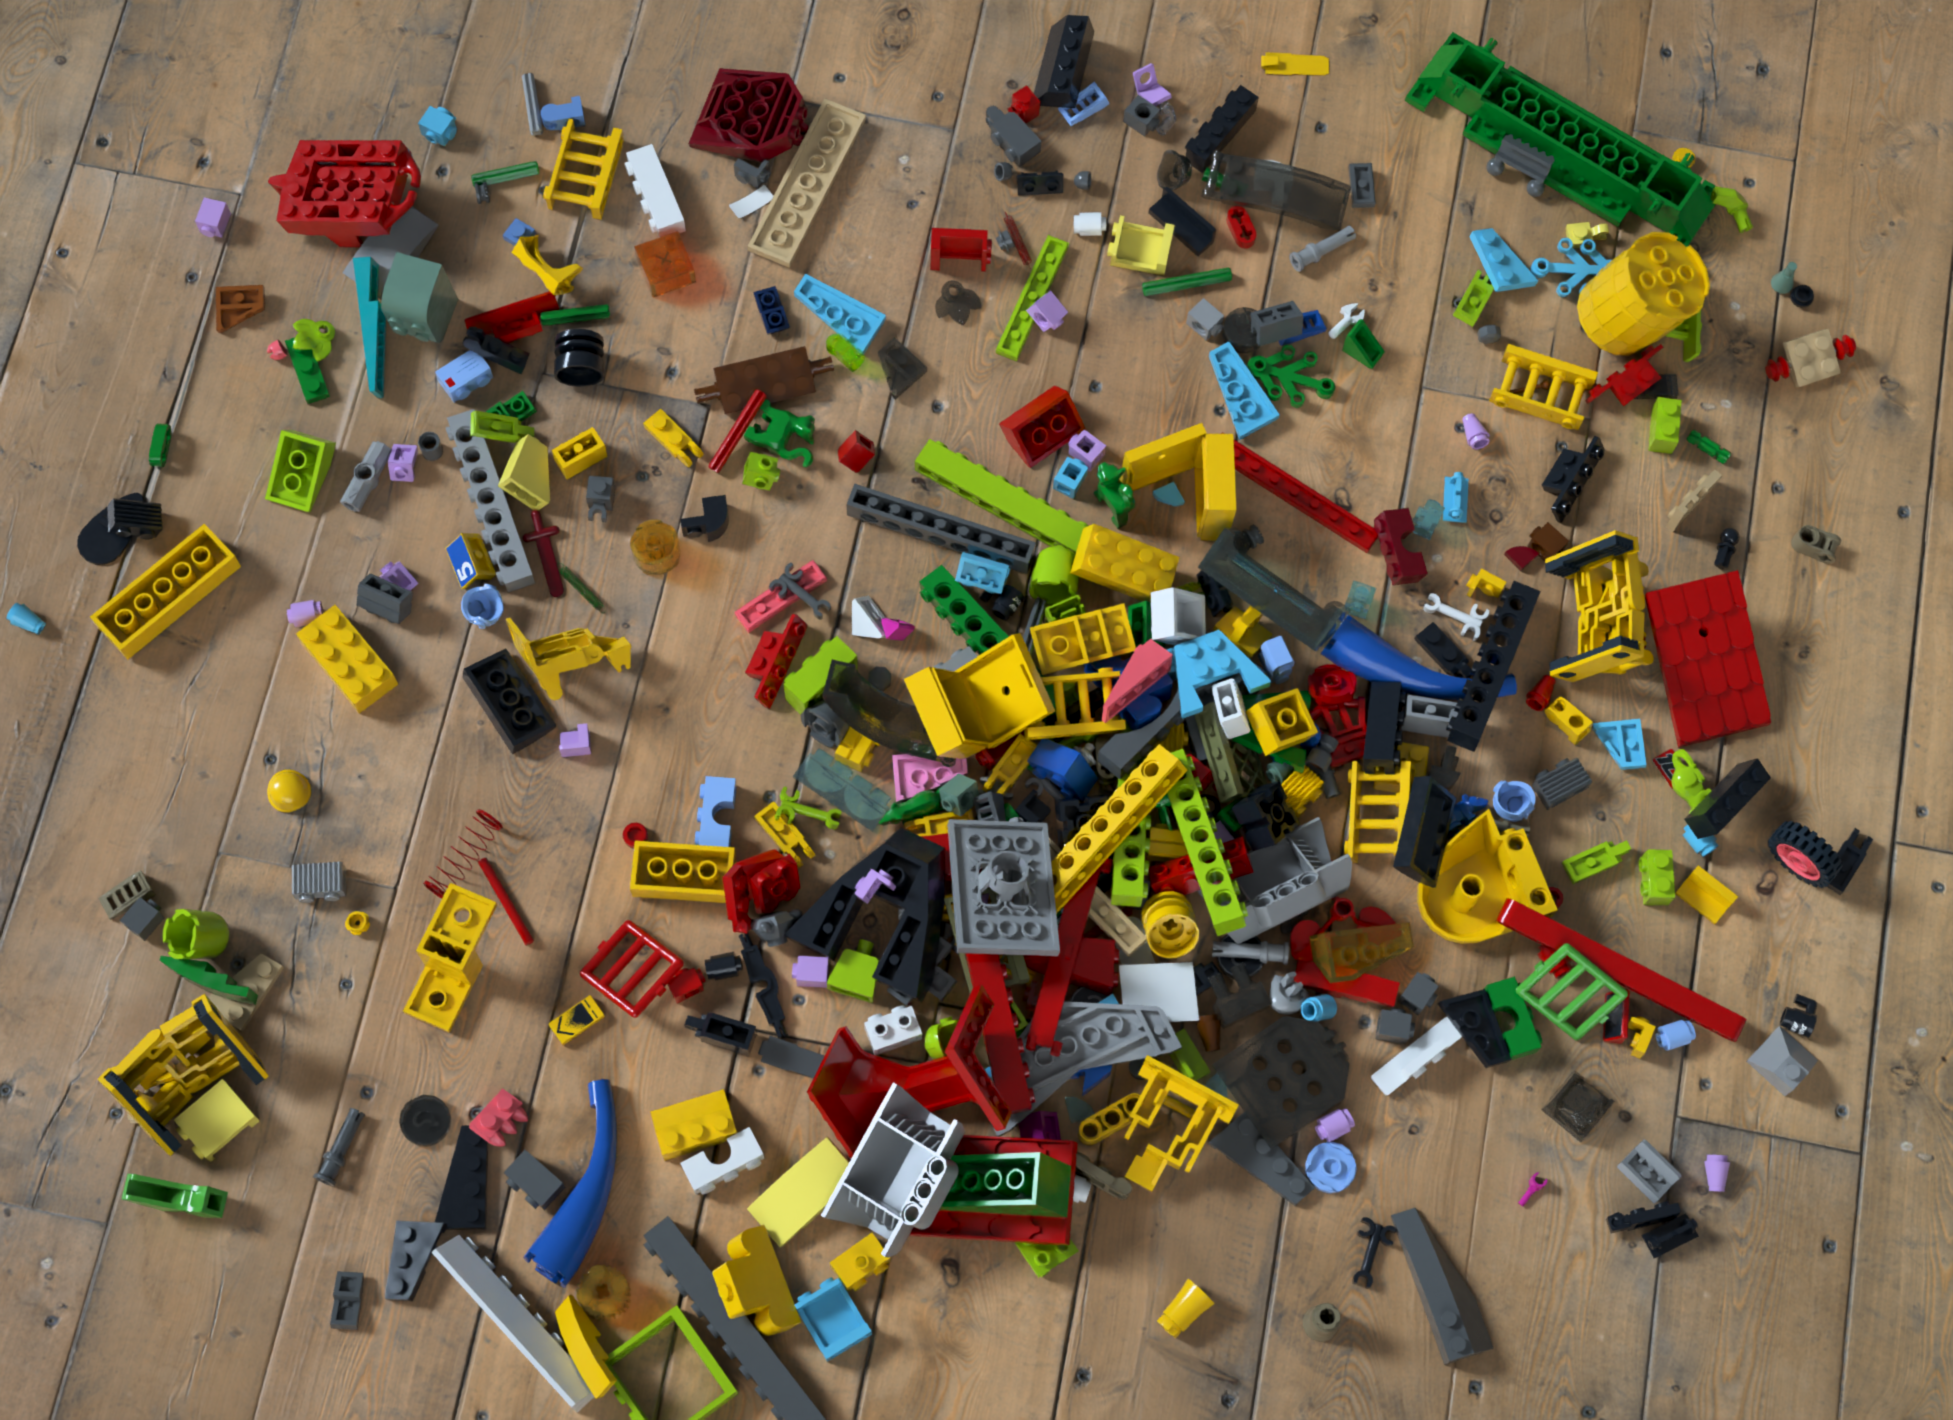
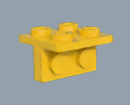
(1244, 629)

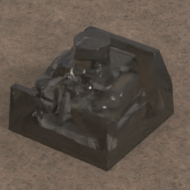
(1577, 1106)

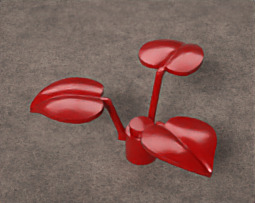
(1339, 911)

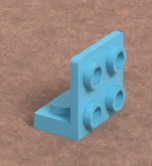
(982, 573)

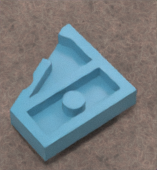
(1623, 742)

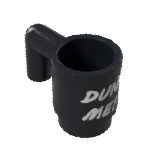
(1006, 603)
(1798, 1020)

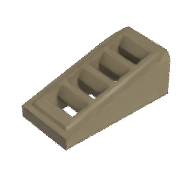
(129, 883)

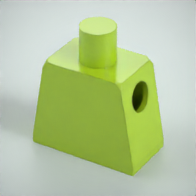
(854, 973)

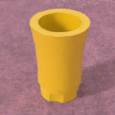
(1184, 1309)

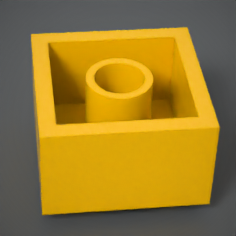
(1281, 722)

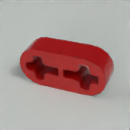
(1245, 225)

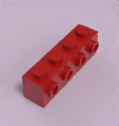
(1179, 874)

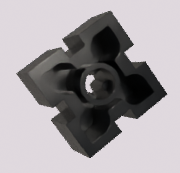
(1070, 813)
(1266, 816)

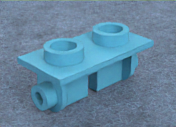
(1455, 498)

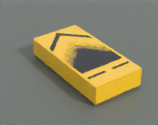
(576, 1020)

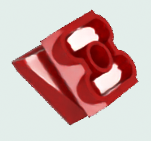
(770, 879)

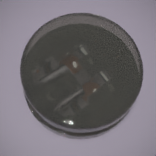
(1238, 331)

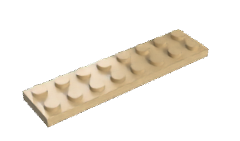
(806, 183)

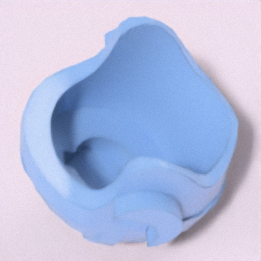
(482, 605)
(1513, 800)

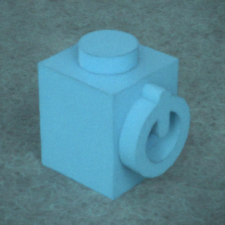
(438, 125)

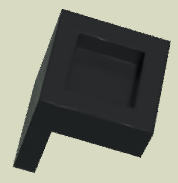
(1033, 809)

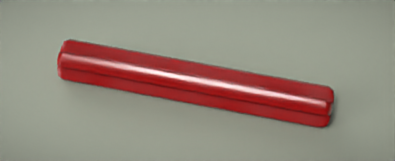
(737, 431)

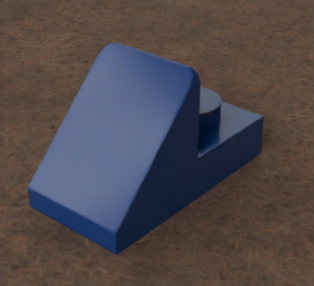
(1093, 1076)

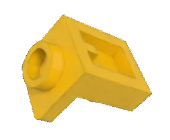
(1487, 582)
(1640, 1040)

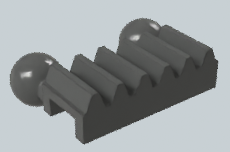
(1524, 159)

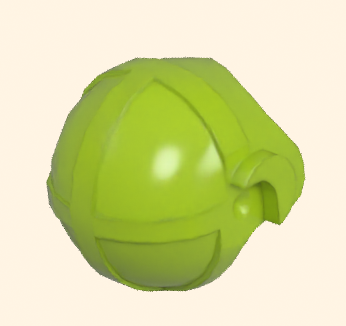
(938, 1037)

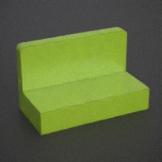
(1188, 1058)

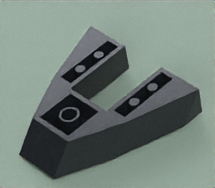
(919, 891)

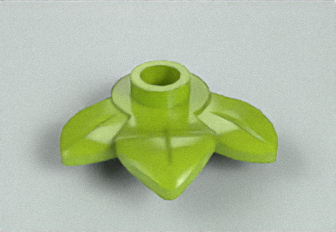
(311, 337)

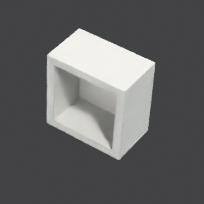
(1177, 615)

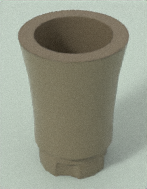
(1318, 1329)

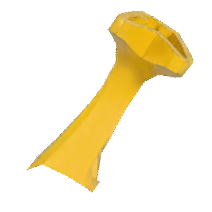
(556, 280)

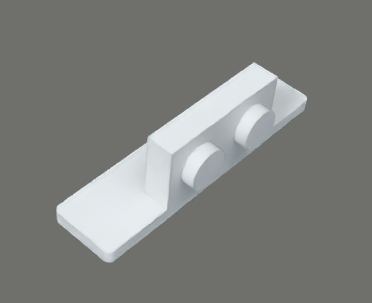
(1416, 1056)

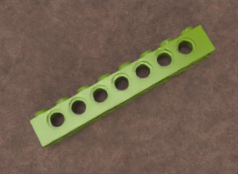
(1125, 891)
(1224, 918)

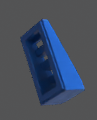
(1309, 330)

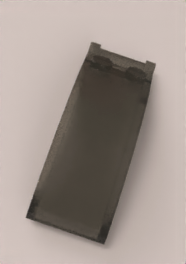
(1278, 190)
(877, 714)

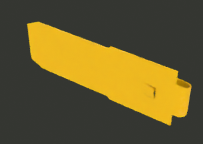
(1294, 64)

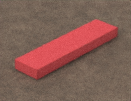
(769, 603)

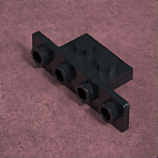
(1570, 475)

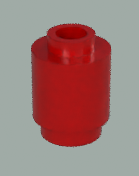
(1561, 968)

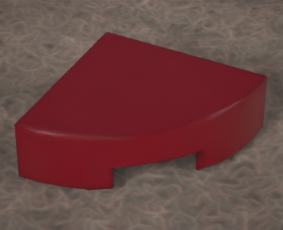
(1521, 556)

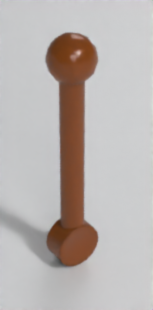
(1544, 385)

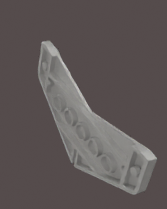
(1094, 1038)

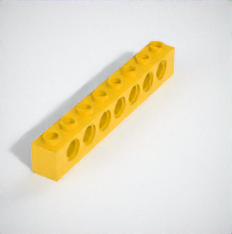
(1119, 825)

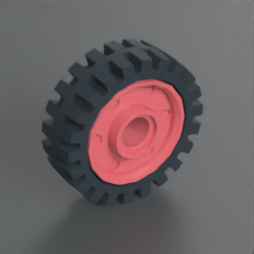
(1805, 854)

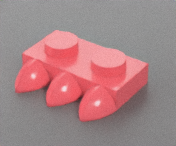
(498, 1117)

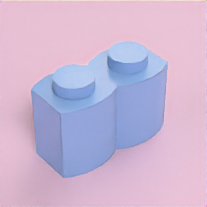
(1276, 660)

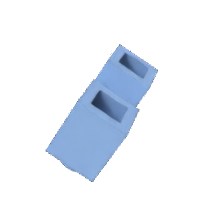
(716, 794)

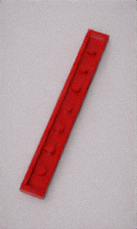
(1303, 498)

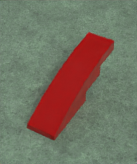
(1363, 989)

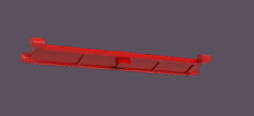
(1061, 967)

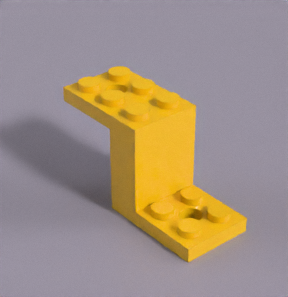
(450, 957)

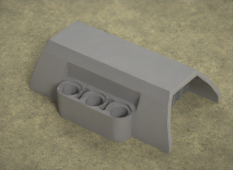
(1289, 880)
(898, 1171)

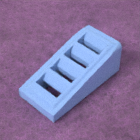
(1087, 111)

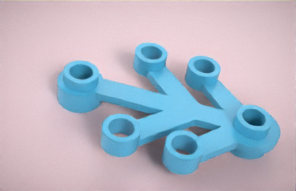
(1579, 268)

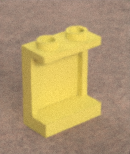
(1140, 247)
(214, 1120)

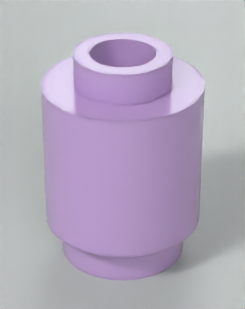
(304, 612)
(1334, 1125)

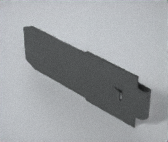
(790, 1056)

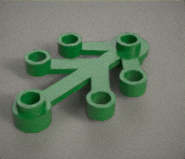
(1288, 375)

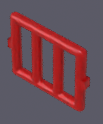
(643, 939)

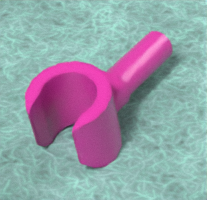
(1533, 1186)

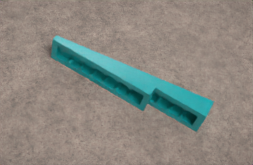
(372, 322)

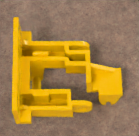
(568, 652)
(1211, 1106)

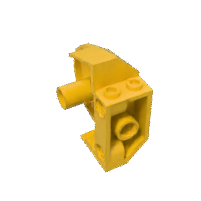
(1476, 879)

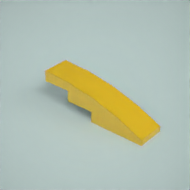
(582, 1344)

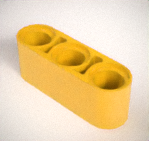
(1099, 1123)

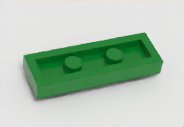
(308, 373)

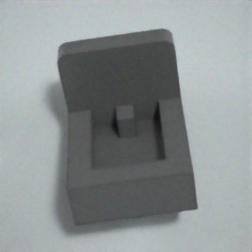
(749, 174)

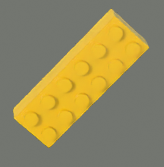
(165, 591)

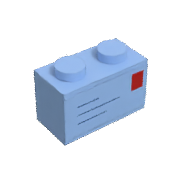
(464, 375)

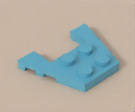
(1210, 660)

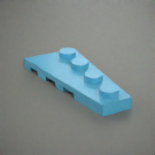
(840, 312)
(1244, 397)

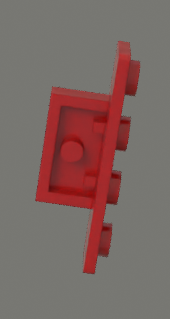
(515, 319)
(1633, 381)
(774, 658)

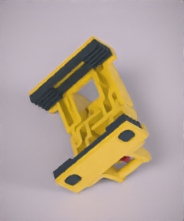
(1616, 606)

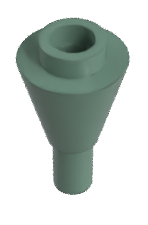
(1784, 280)
(1278, 771)

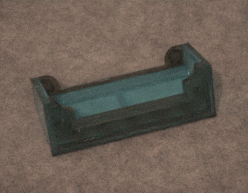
(1269, 593)

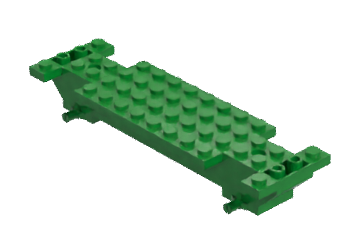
(1592, 158)

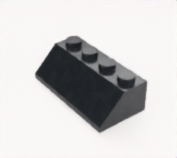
(1064, 62)

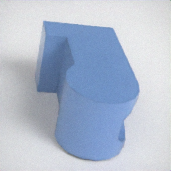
(557, 116)

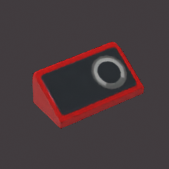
(1616, 1027)

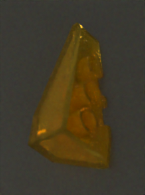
(1353, 952)

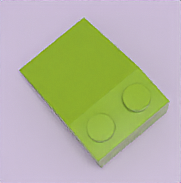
(299, 469)

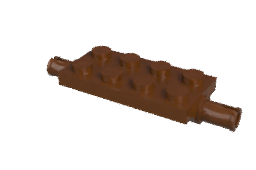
(777, 375)

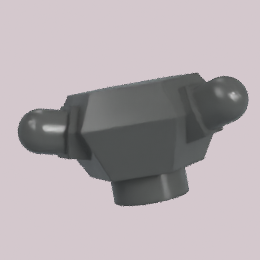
(774, 925)

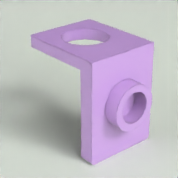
(1151, 89)

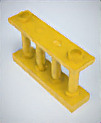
(601, 183)
(1543, 365)
(1086, 724)
(1355, 777)

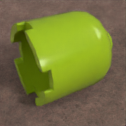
(1052, 575)
(195, 934)

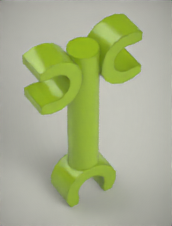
(790, 807)

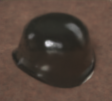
(1174, 170)

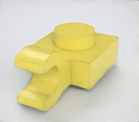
(1581, 231)

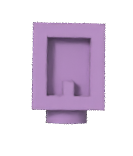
(402, 462)
(399, 575)

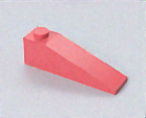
(1144, 669)

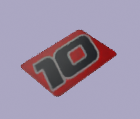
(1665, 765)

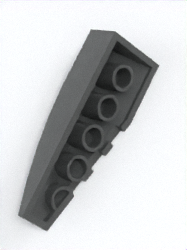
(1444, 1294)

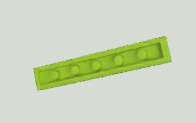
(1037, 285)

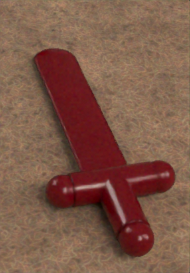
(542, 538)

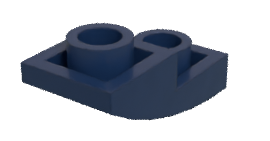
(771, 310)

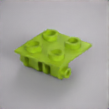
(1046, 1256)

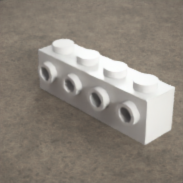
(655, 191)

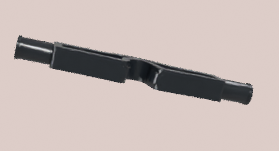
(760, 973)

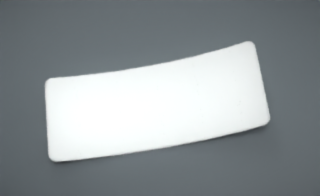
(752, 202)

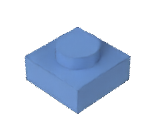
(516, 230)

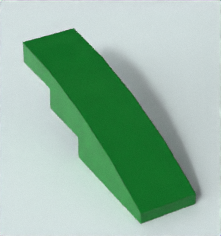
(205, 977)

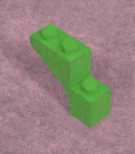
(174, 1196)

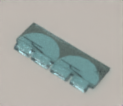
(847, 795)

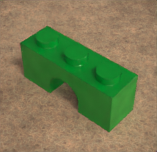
(1523, 1038)

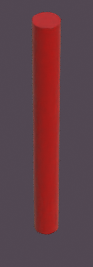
(506, 901)

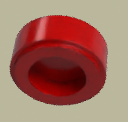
(634, 832)

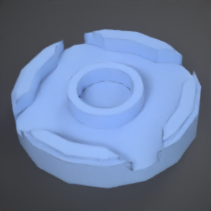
(1330, 1167)

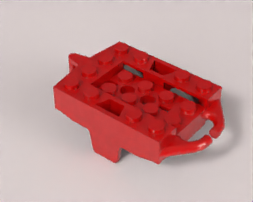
(330, 193)

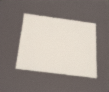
(1161, 985)

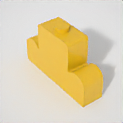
(756, 1283)

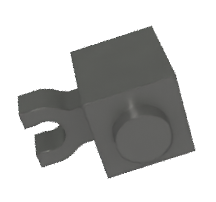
(600, 496)

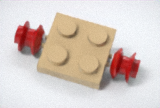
(1811, 358)

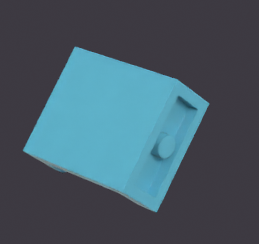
(832, 1318)

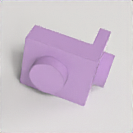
(868, 885)

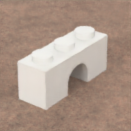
(744, 1154)

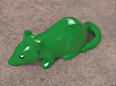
(920, 805)

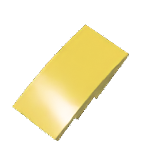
(800, 1192)

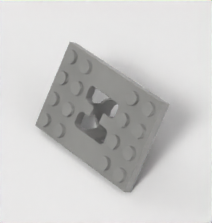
(1002, 926)

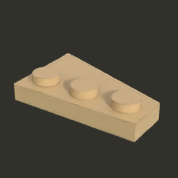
(259, 977)

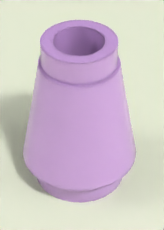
(1476, 434)
(1717, 1172)

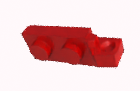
(736, 899)

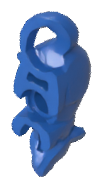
(1464, 812)

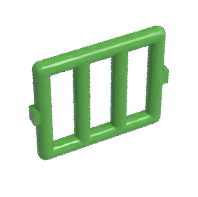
(1583, 965)

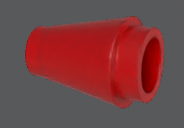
(1541, 693)

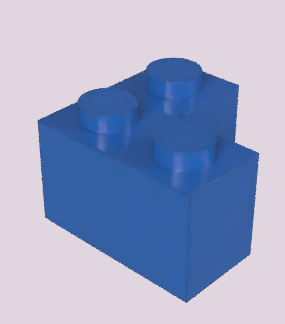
(1064, 768)

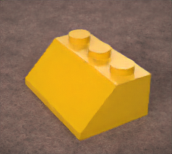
(693, 1124)

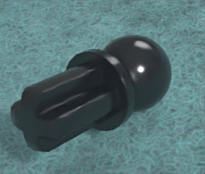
(1729, 538)

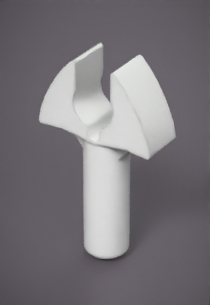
(1347, 320)

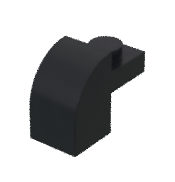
(713, 523)

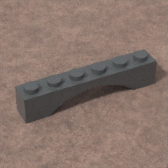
(1126, 749)

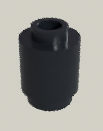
(723, 966)

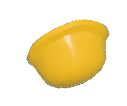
(288, 791)

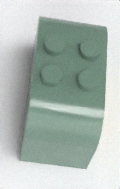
(418, 298)

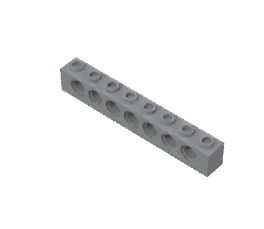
(519, 574)

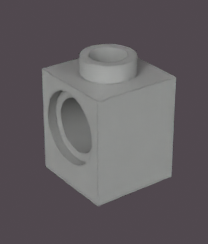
(1205, 319)

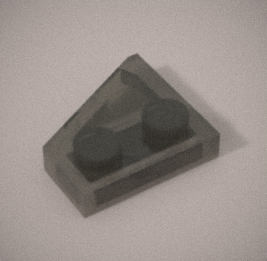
(900, 367)

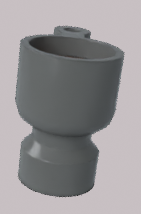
(1320, 757)

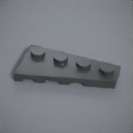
(1247, 1148)

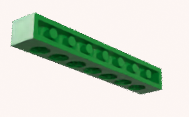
(942, 582)

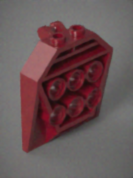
(734, 114)

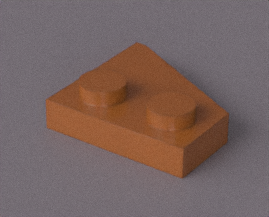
(237, 304)

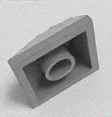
(1782, 1061)

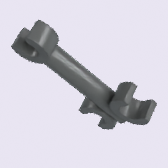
(789, 581)

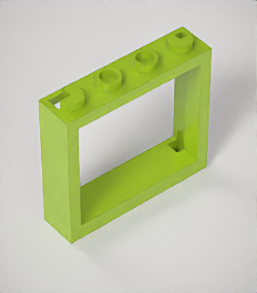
(647, 1333)

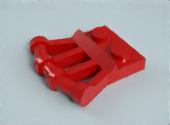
(1352, 738)

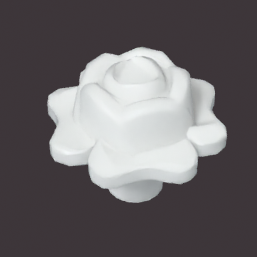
(1087, 753)

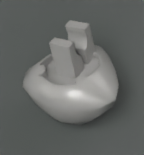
(1287, 994)

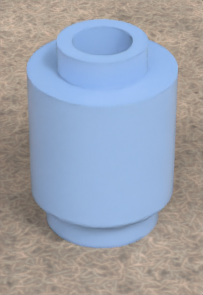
(1675, 1034)

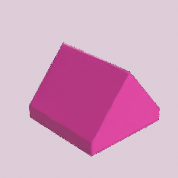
(896, 629)

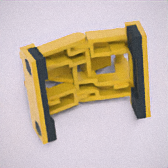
(152, 1065)

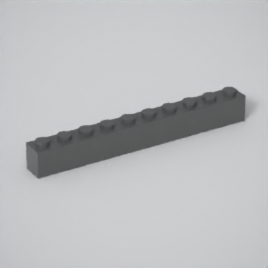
(738, 1333)

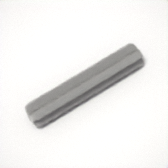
(532, 104)

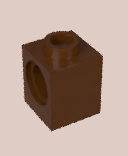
(1547, 541)

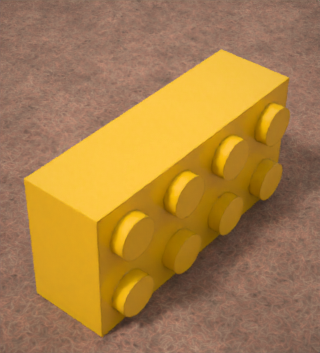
(1123, 563)
(347, 659)
(680, 871)

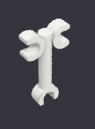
(1471, 621)

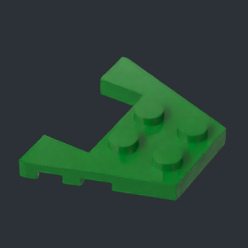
(1291, 755)

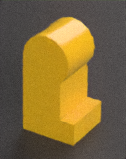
(1569, 719)

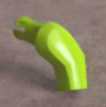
(1734, 204)

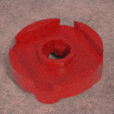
(1341, 691)

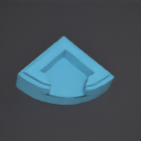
(1169, 495)

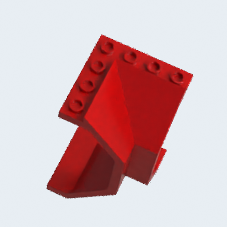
(854, 1082)

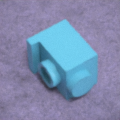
(1067, 485)

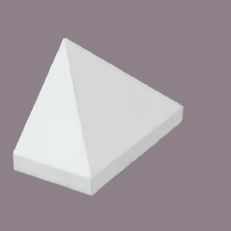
(866, 618)

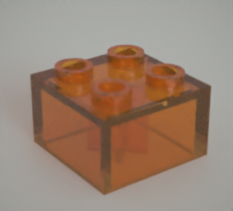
(665, 264)

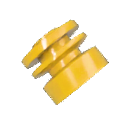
(1170, 924)

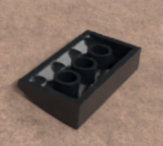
(508, 700)

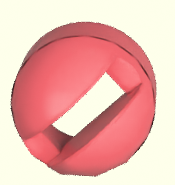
(278, 350)

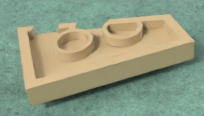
(1692, 499)

